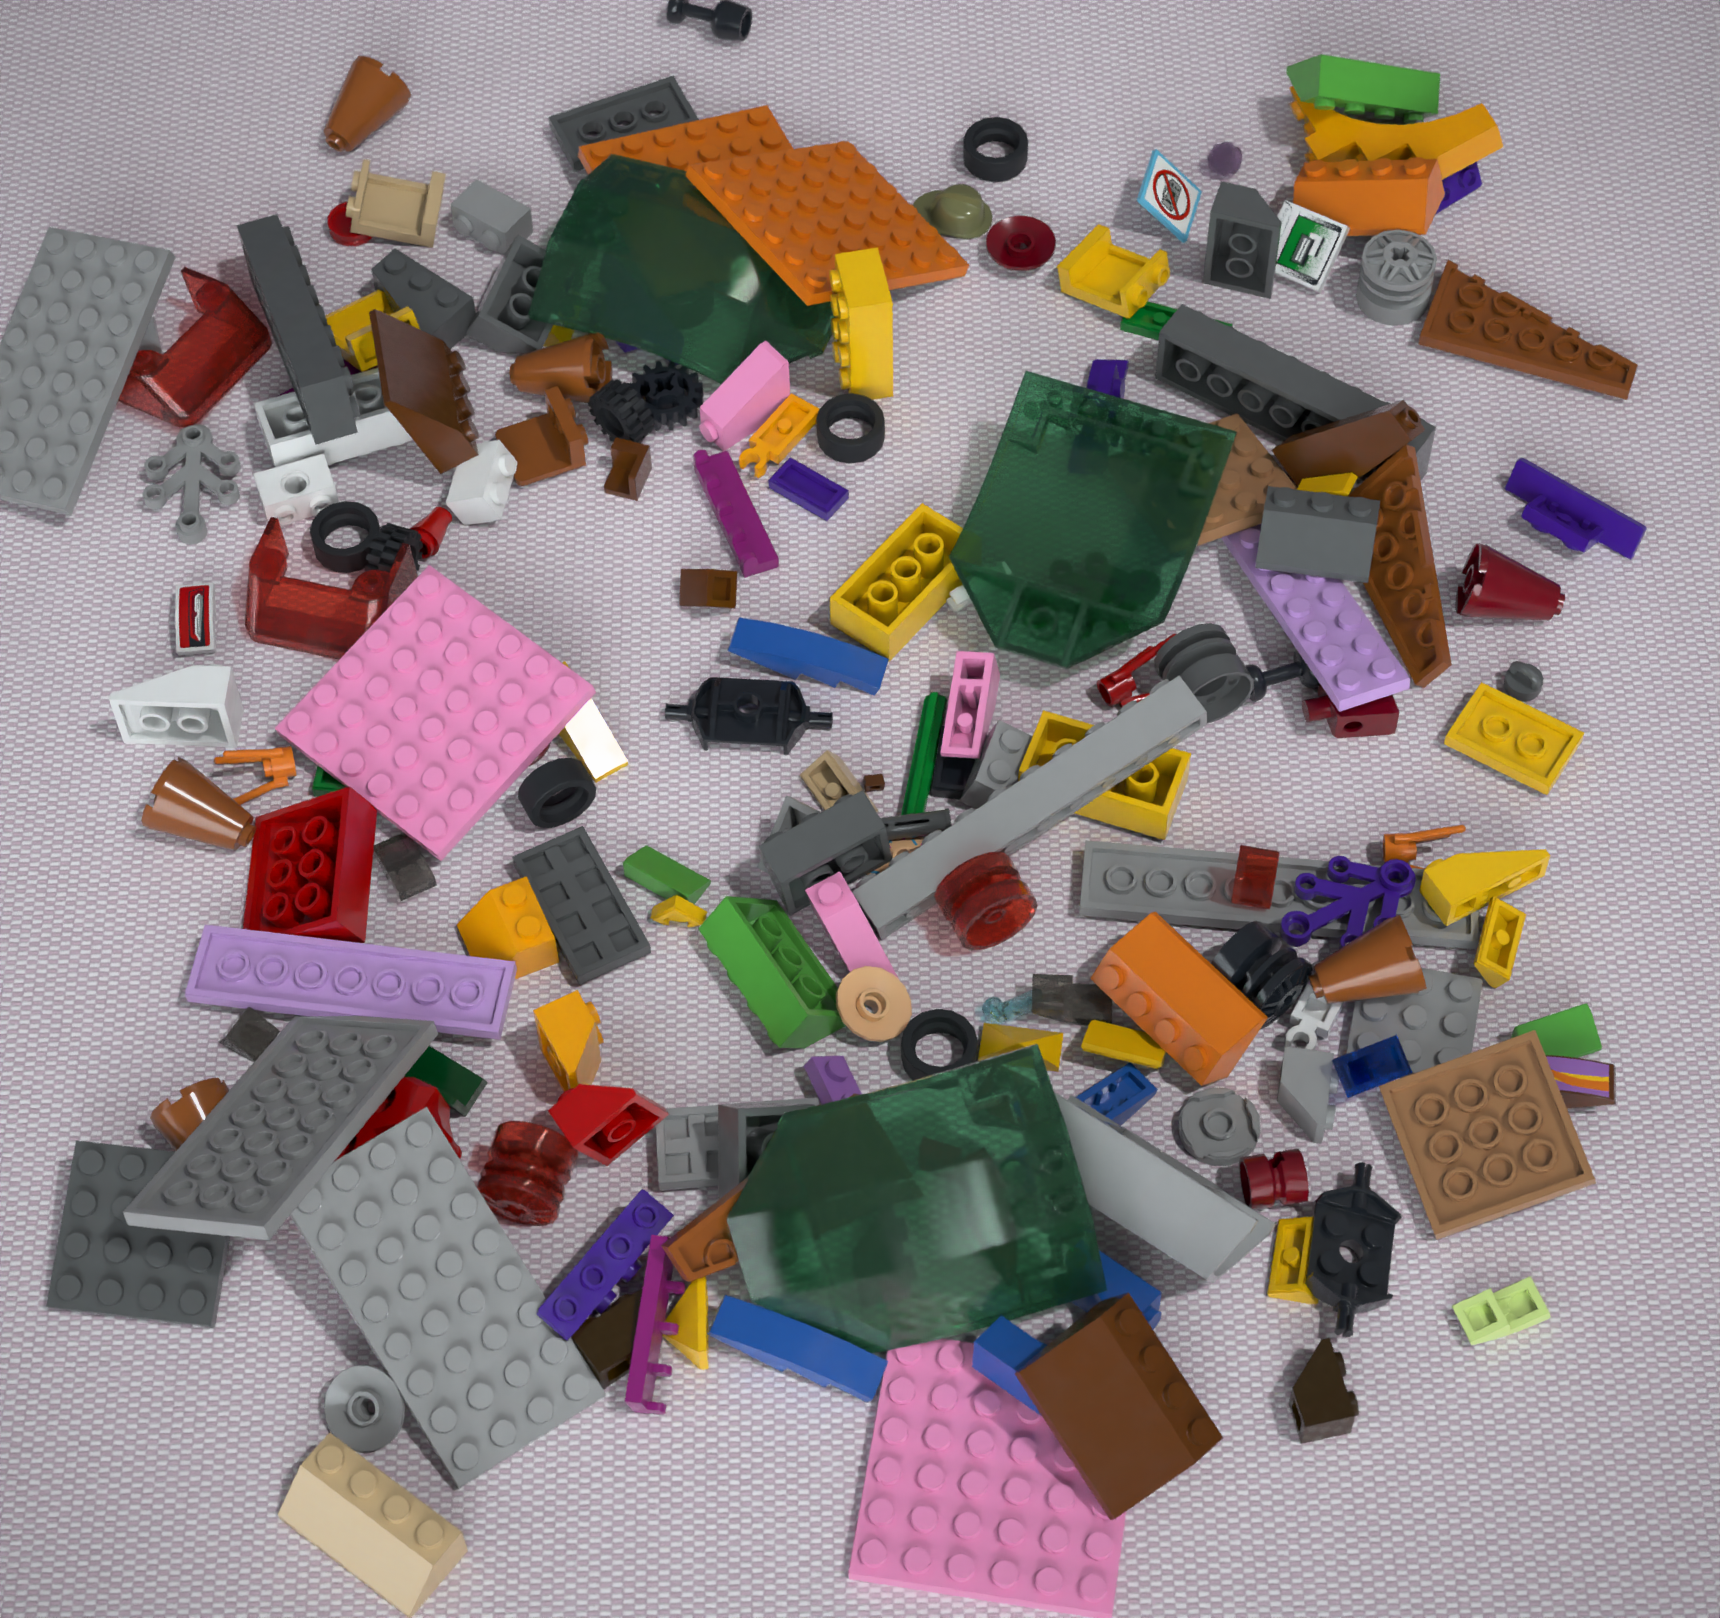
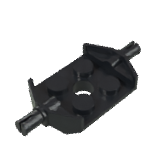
(776, 722)
(1365, 1224)

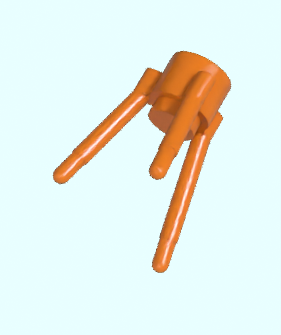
(276, 763)
(1403, 845)

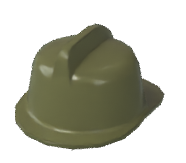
(955, 211)

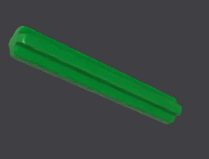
(924, 754)

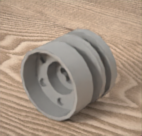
(1396, 277)

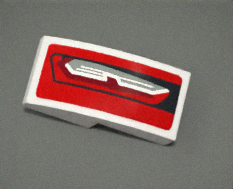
(195, 619)

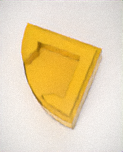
(678, 910)

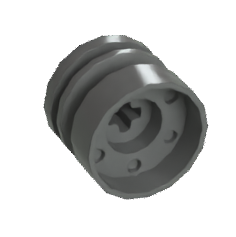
(1208, 667)

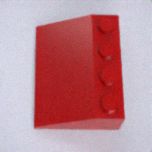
(313, 868)

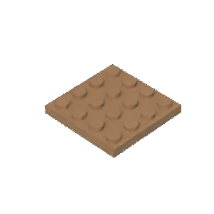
(1243, 484)
(1486, 1135)

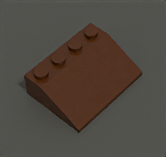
(425, 390)
(1118, 1404)

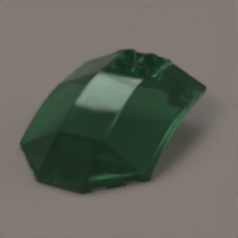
(668, 275)
(1086, 520)
(920, 1208)

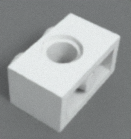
(296, 489)

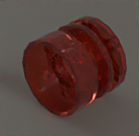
(527, 1172)

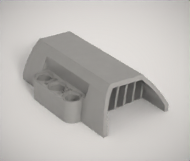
(1160, 1195)

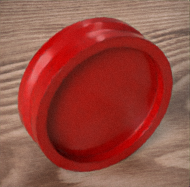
(340, 228)

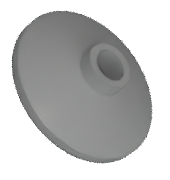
(348, 1412)

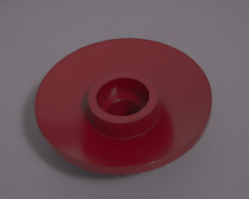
(1020, 243)

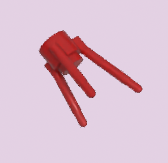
(1120, 684)

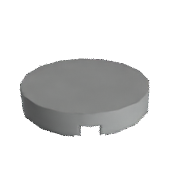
(1219, 1126)

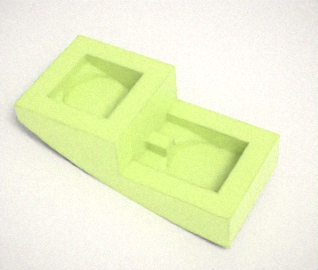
(1501, 1313)

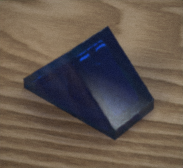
(1372, 1066)

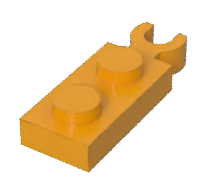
(779, 434)

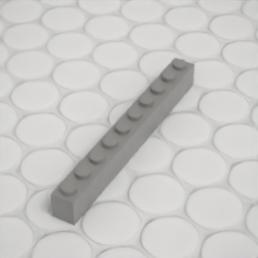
(1034, 803)

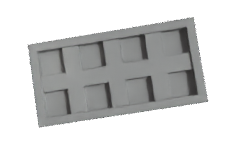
(690, 1146)

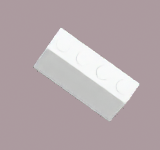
(291, 440)

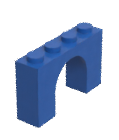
(1006, 1347)

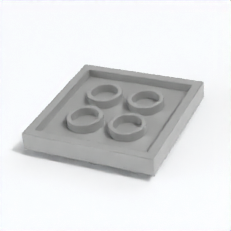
(1429, 1024)

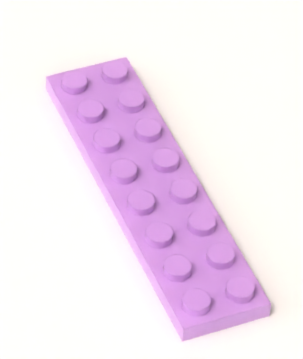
(1324, 628)
(350, 979)

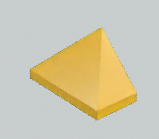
(1003, 1039)
(692, 1318)

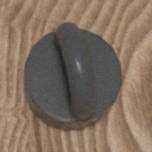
(1523, 681)

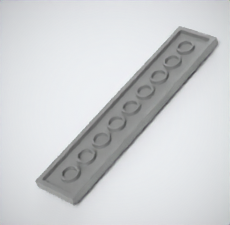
(1198, 890)

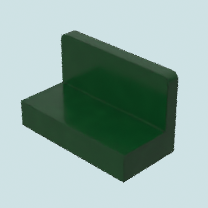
(454, 1082)

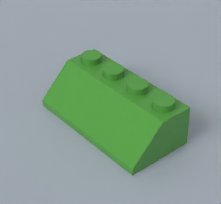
(1366, 88)
(773, 970)

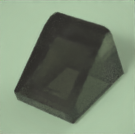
(249, 1034)

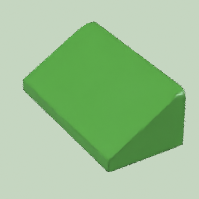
(664, 875)
(1565, 1032)

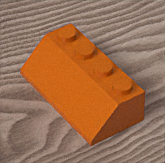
(1372, 194)
(1179, 999)

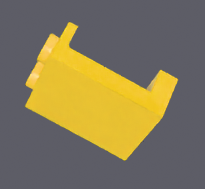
(1111, 275)
(353, 328)

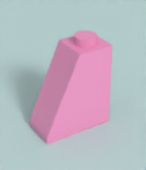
(746, 398)

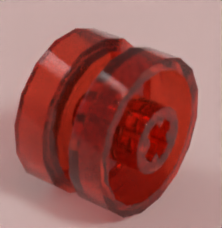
(985, 901)

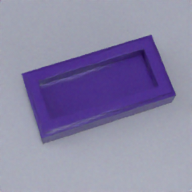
(808, 489)

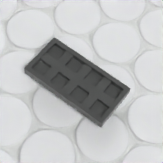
(582, 905)

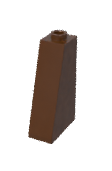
(1349, 443)

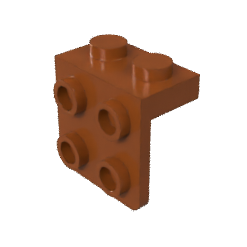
(546, 442)

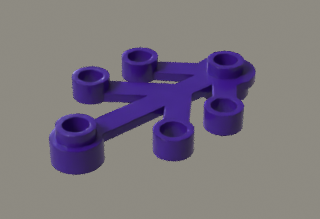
(1348, 898)

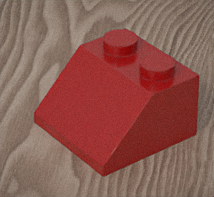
(605, 1119)

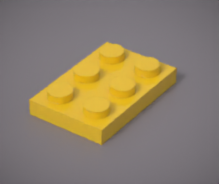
(1514, 738)

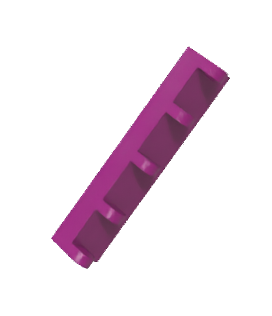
(735, 512)
(650, 1330)

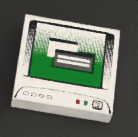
(1307, 245)

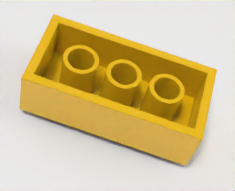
(862, 323)
(899, 584)
(1138, 803)

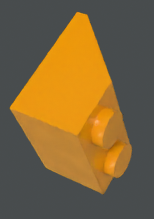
(510, 928)
(570, 1039)

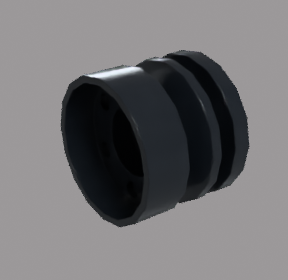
(1263, 971)

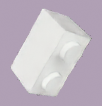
(482, 484)

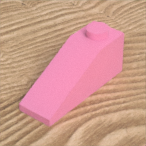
(970, 704)
(846, 924)

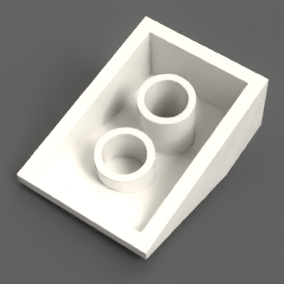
(182, 708)

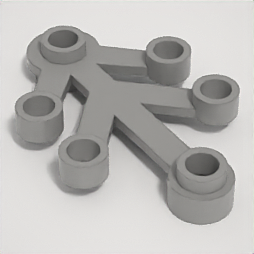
(193, 444)

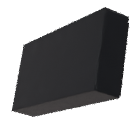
(950, 774)

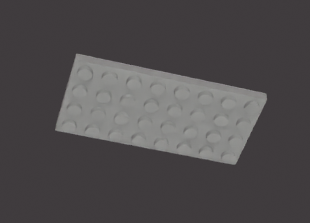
(70, 360)
(281, 1126)
(443, 1298)

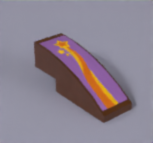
(1584, 1081)

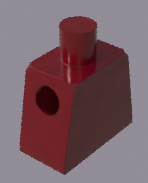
(1364, 720)

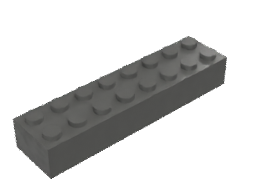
(299, 329)
(1261, 382)

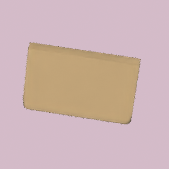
(830, 780)

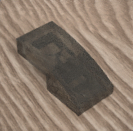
(404, 866)
(1069, 1002)

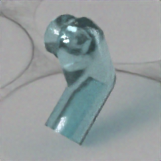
(1001, 1012)

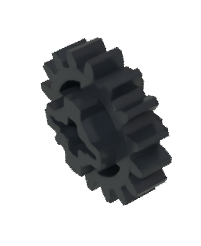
(665, 393)

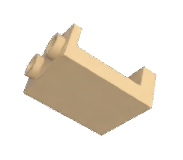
(395, 207)

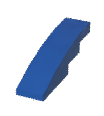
(807, 653)
(1120, 1094)
(797, 1347)

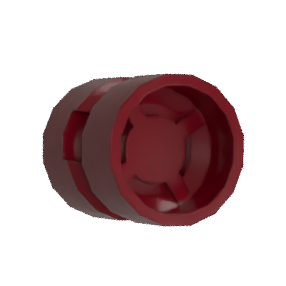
(1273, 1179)

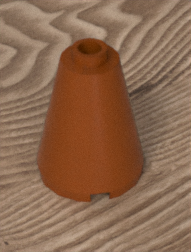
(364, 104)
(572, 365)
(197, 809)
(1370, 966)
(181, 1118)

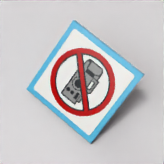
(1169, 196)

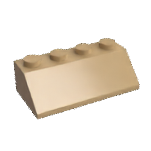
(371, 1525)

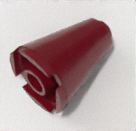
(1505, 588)

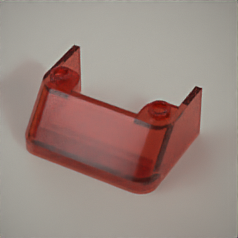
(203, 361)
(312, 614)

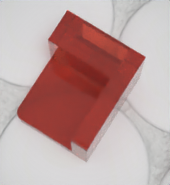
(1255, 877)

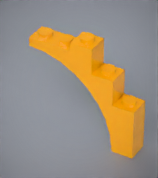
(1452, 139)

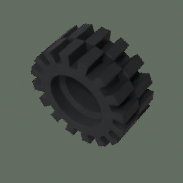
(621, 412)
(388, 545)

